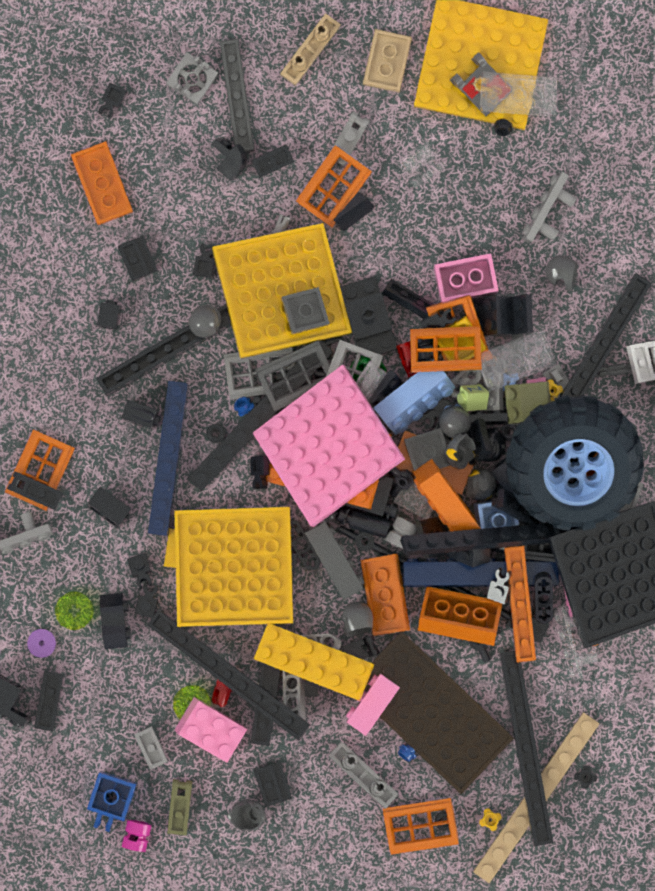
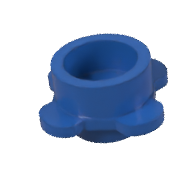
(243, 406)
(407, 752)

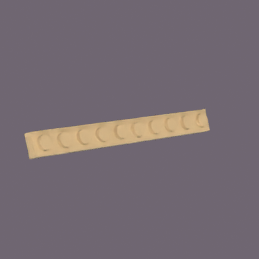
(551, 777)

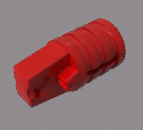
(404, 352)

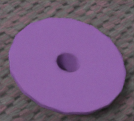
(41, 643)

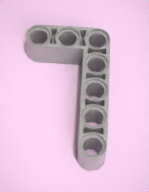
(299, 692)

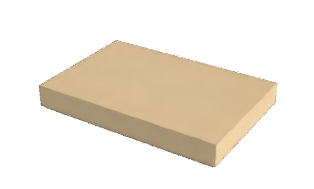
(387, 60)

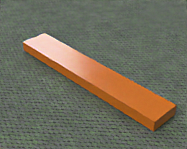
(520, 604)

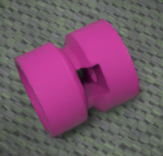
(139, 829)

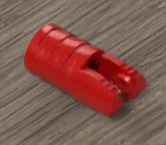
(220, 694)

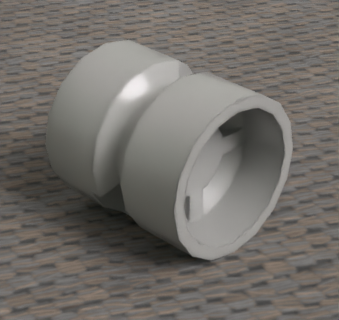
(401, 528)

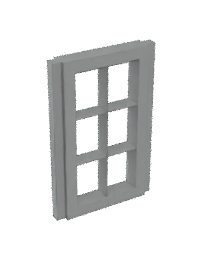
(341, 352)
(253, 390)

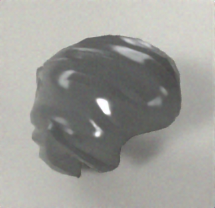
(247, 815)

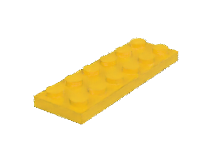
(314, 661)

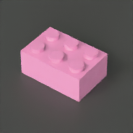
(466, 277)
(372, 704)
(210, 729)

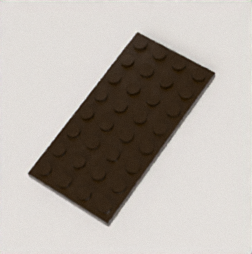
(437, 715)

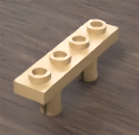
(310, 49)

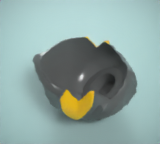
(460, 451)
(480, 484)

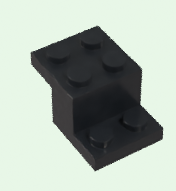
(505, 315)
(9, 698)

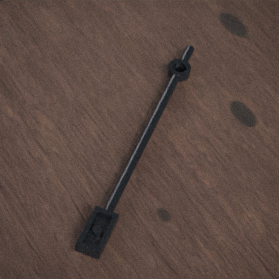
(538, 629)

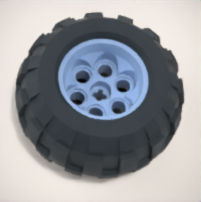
(591, 498)

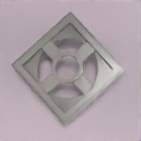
(191, 60)

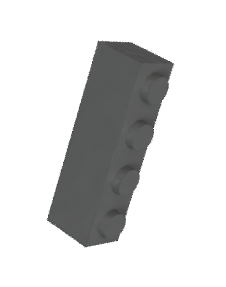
(334, 561)

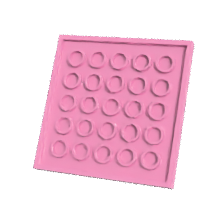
(328, 446)

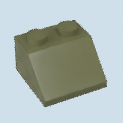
(524, 398)

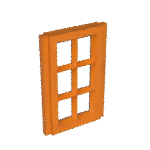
(319, 176)
(469, 310)
(451, 365)
(28, 454)
(417, 808)

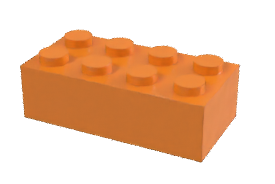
(444, 498)
(460, 616)

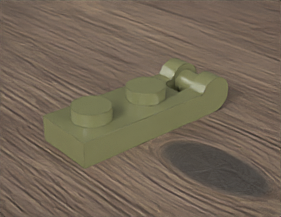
(179, 808)

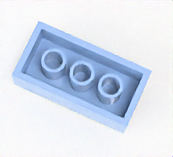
(414, 399)

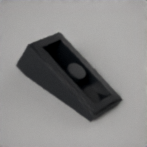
(354, 211)

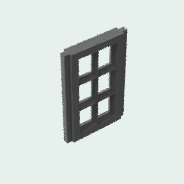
(285, 361)

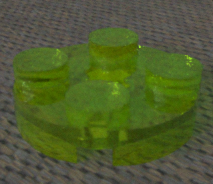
(82, 618)
(188, 693)

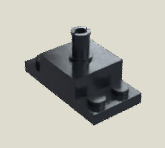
(368, 316)

